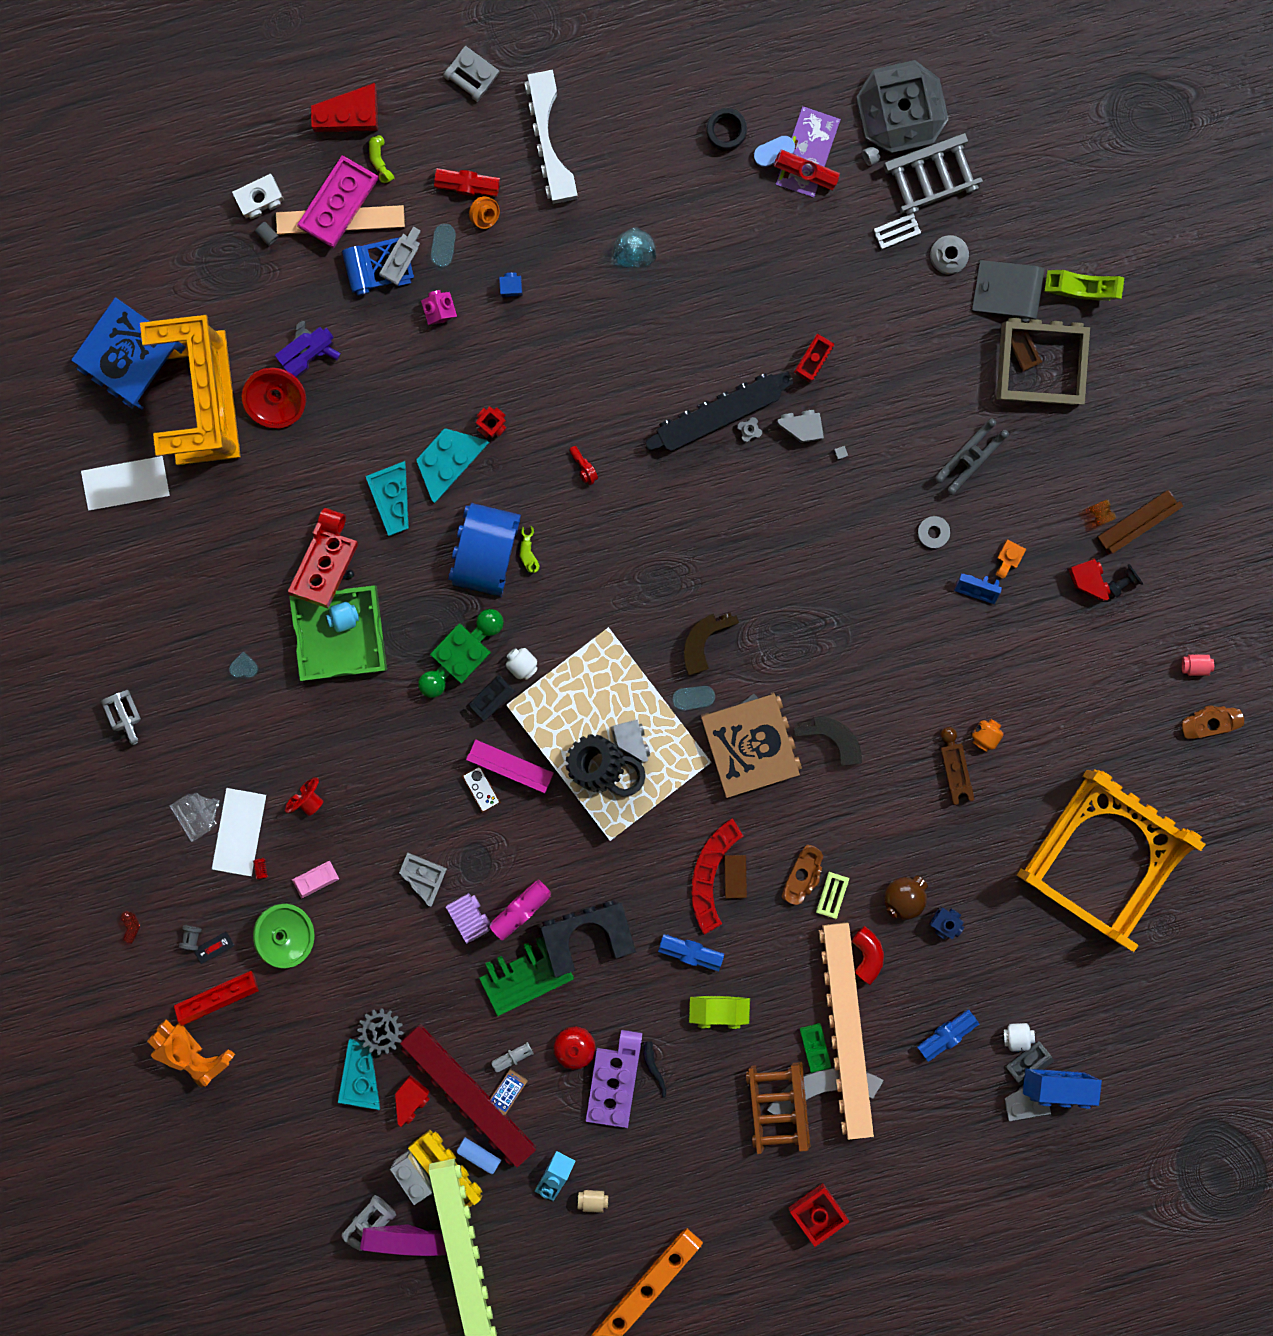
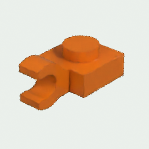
(1010, 556)

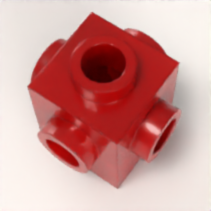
(491, 414)

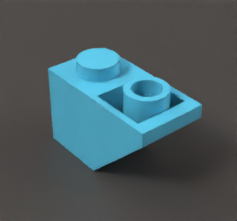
(555, 1176)

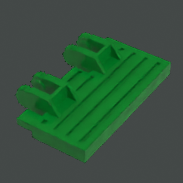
(522, 984)

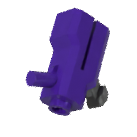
(305, 348)

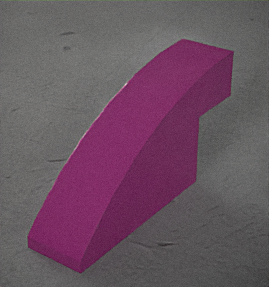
(403, 1240)

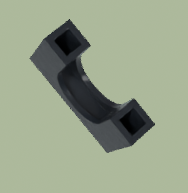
(556, 935)

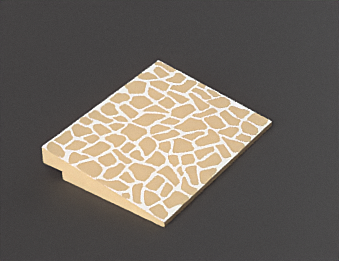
(588, 696)

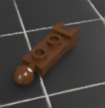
(955, 766)

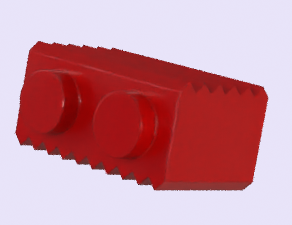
(814, 358)

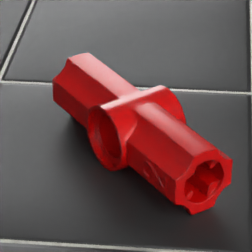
(819, 174)
(466, 182)

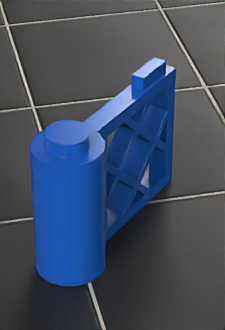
(360, 269)

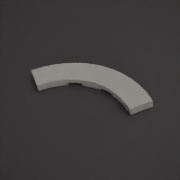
(817, 1083)

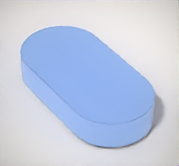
(767, 153)

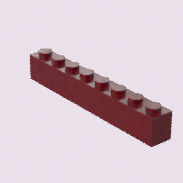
(468, 1095)

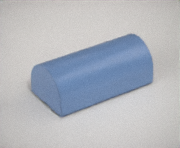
(478, 1156)

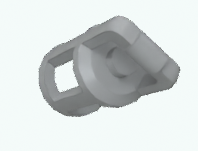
(126, 723)
(361, 1220)

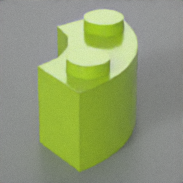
(719, 1010)

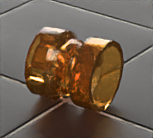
(1102, 512)

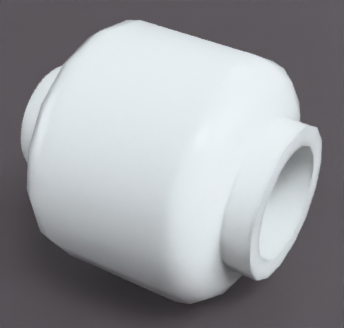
(521, 663)
(1019, 1037)

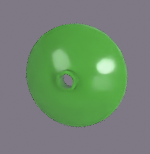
(295, 938)

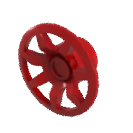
(307, 801)

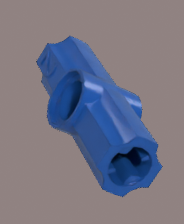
(691, 952)
(948, 1035)

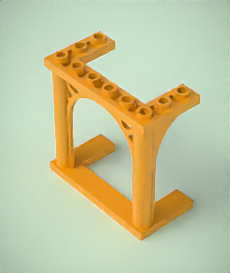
(212, 391)
(1176, 848)

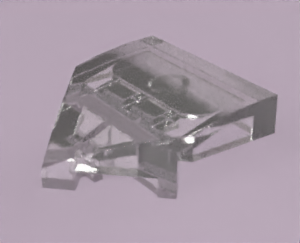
(195, 814)

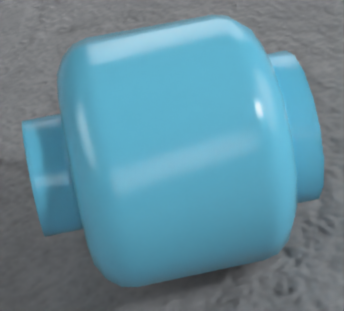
(342, 617)

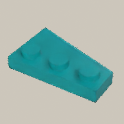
(359, 1078)

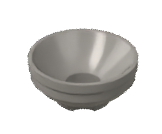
(946, 265)

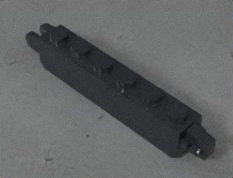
(719, 413)

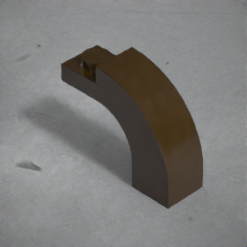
(694, 646)

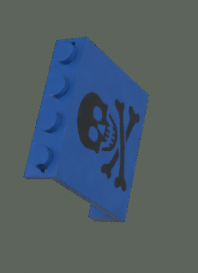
(117, 356)

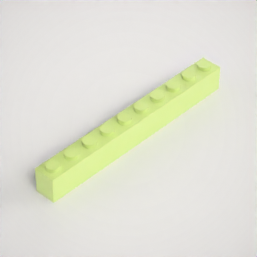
(460, 1248)

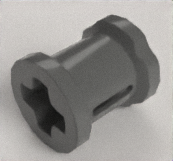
(190, 937)

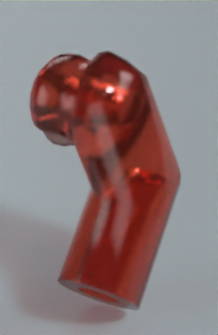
(131, 924)

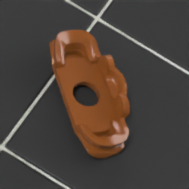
(1196, 725)
(796, 890)

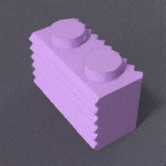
(468, 917)

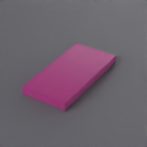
(337, 201)

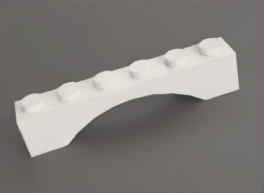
(543, 93)

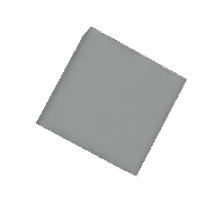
(841, 452)

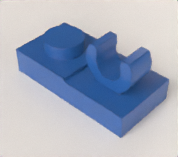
(977, 588)

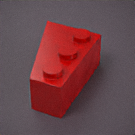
(347, 112)

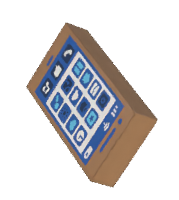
(508, 1091)

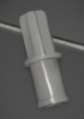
(512, 1057)

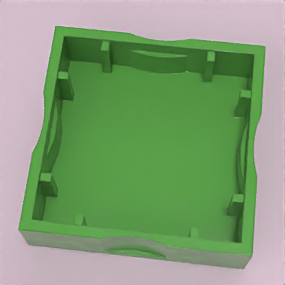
(332, 653)

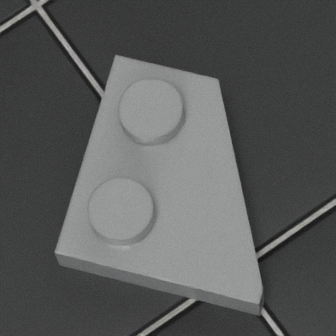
(423, 876)
(1021, 1107)

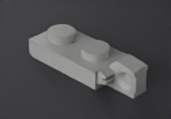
(401, 257)

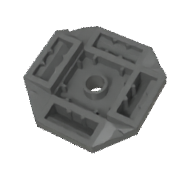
(898, 129)

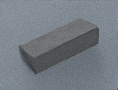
(1035, 1058)

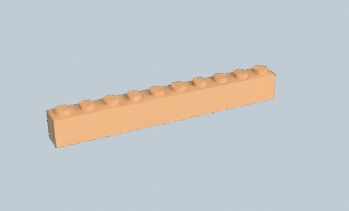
(847, 1030)

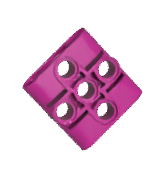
(520, 910)

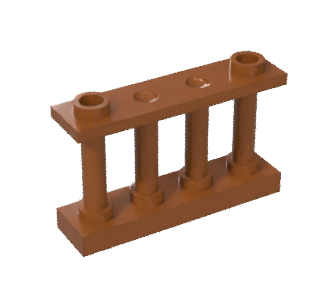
(796, 1096)

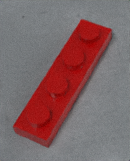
(216, 998)

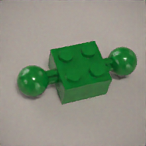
(460, 653)

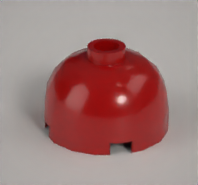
(574, 1048)

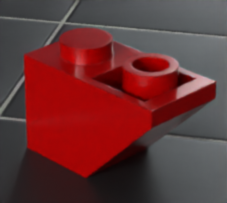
(1088, 579)
(408, 1099)

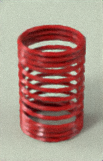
(261, 875)

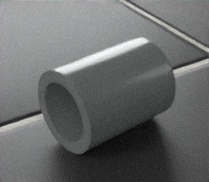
(266, 233)

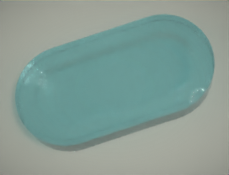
(443, 245)
(693, 697)

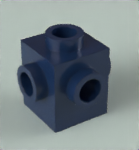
(939, 922)

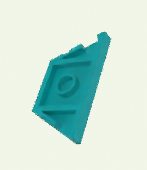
(447, 459)

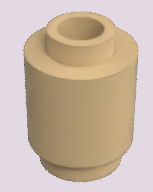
(592, 1201)

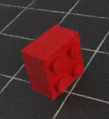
(818, 1214)

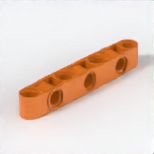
(656, 1277)

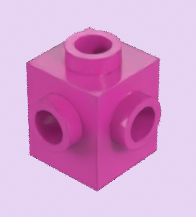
(438, 307)

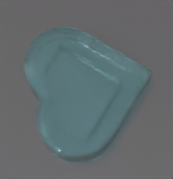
(243, 666)

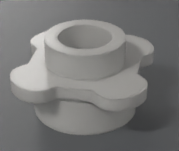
(752, 423)

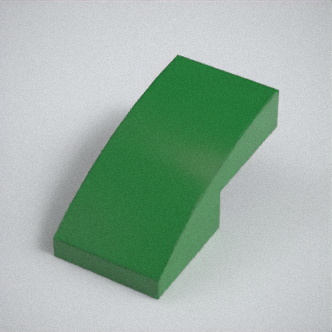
(815, 1047)

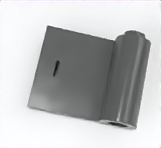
(1011, 290)

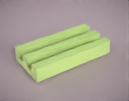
(820, 905)

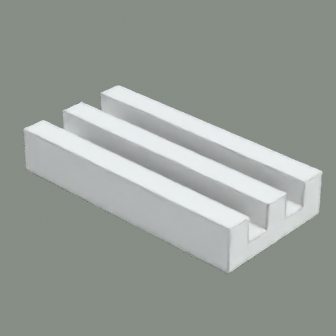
(913, 224)

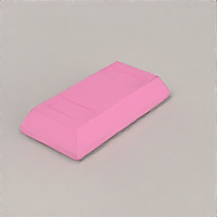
(315, 879)

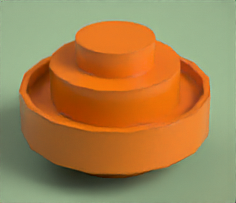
(484, 212)

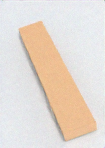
(365, 219)

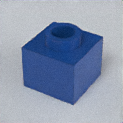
(511, 285)

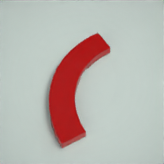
(705, 873)

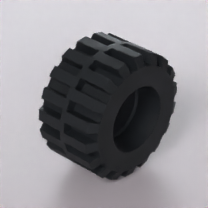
(583, 753)

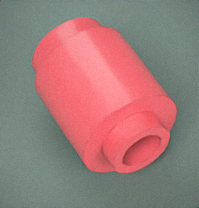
(1197, 665)

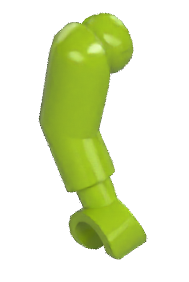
(375, 145)
(526, 555)

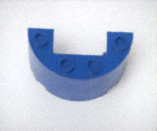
(484, 549)

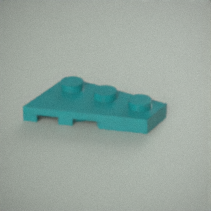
(390, 496)

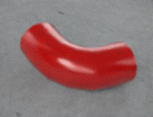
(872, 955)

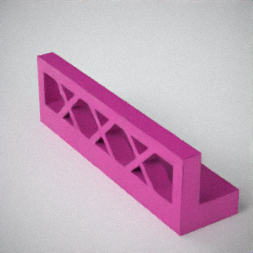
(510, 766)

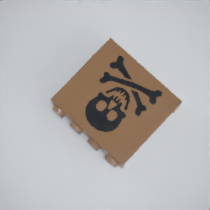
(751, 745)

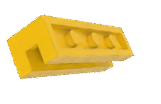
(429, 1150)

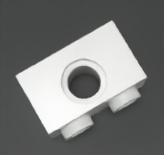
(246, 194)

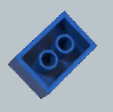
(1062, 1088)

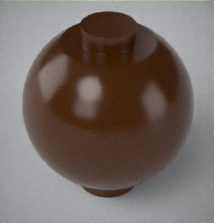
(906, 897)

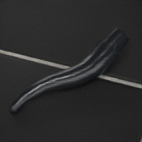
(650, 1063)

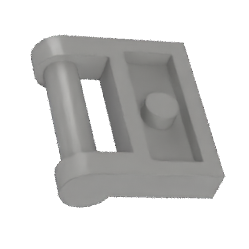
(476, 68)

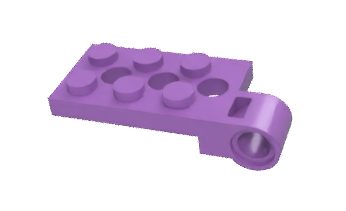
(622, 1094)

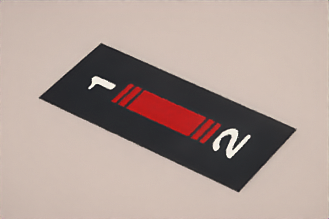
(214, 947)

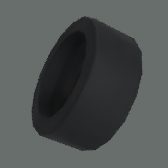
(739, 118)
(639, 782)

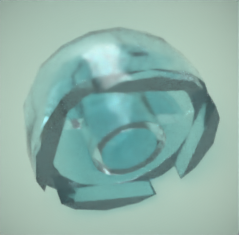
(634, 247)

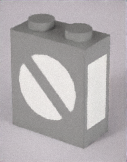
(412, 1177)

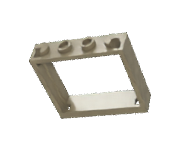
(1036, 325)

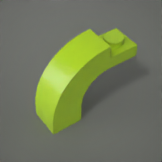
(1084, 286)

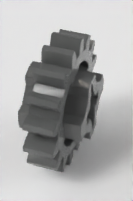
(389, 1036)

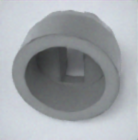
(871, 155)

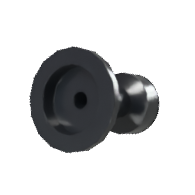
(1131, 577)

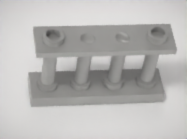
(917, 159)

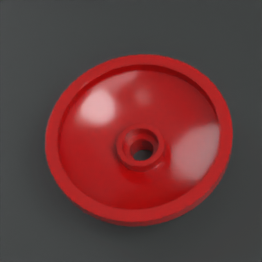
(271, 408)

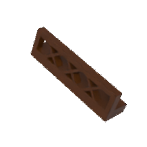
(1139, 522)

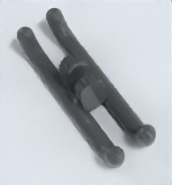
(971, 456)

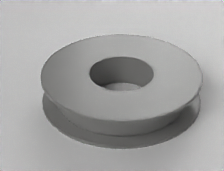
(933, 542)

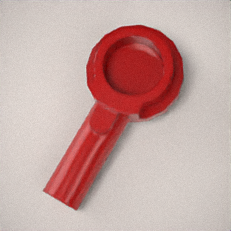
(588, 472)

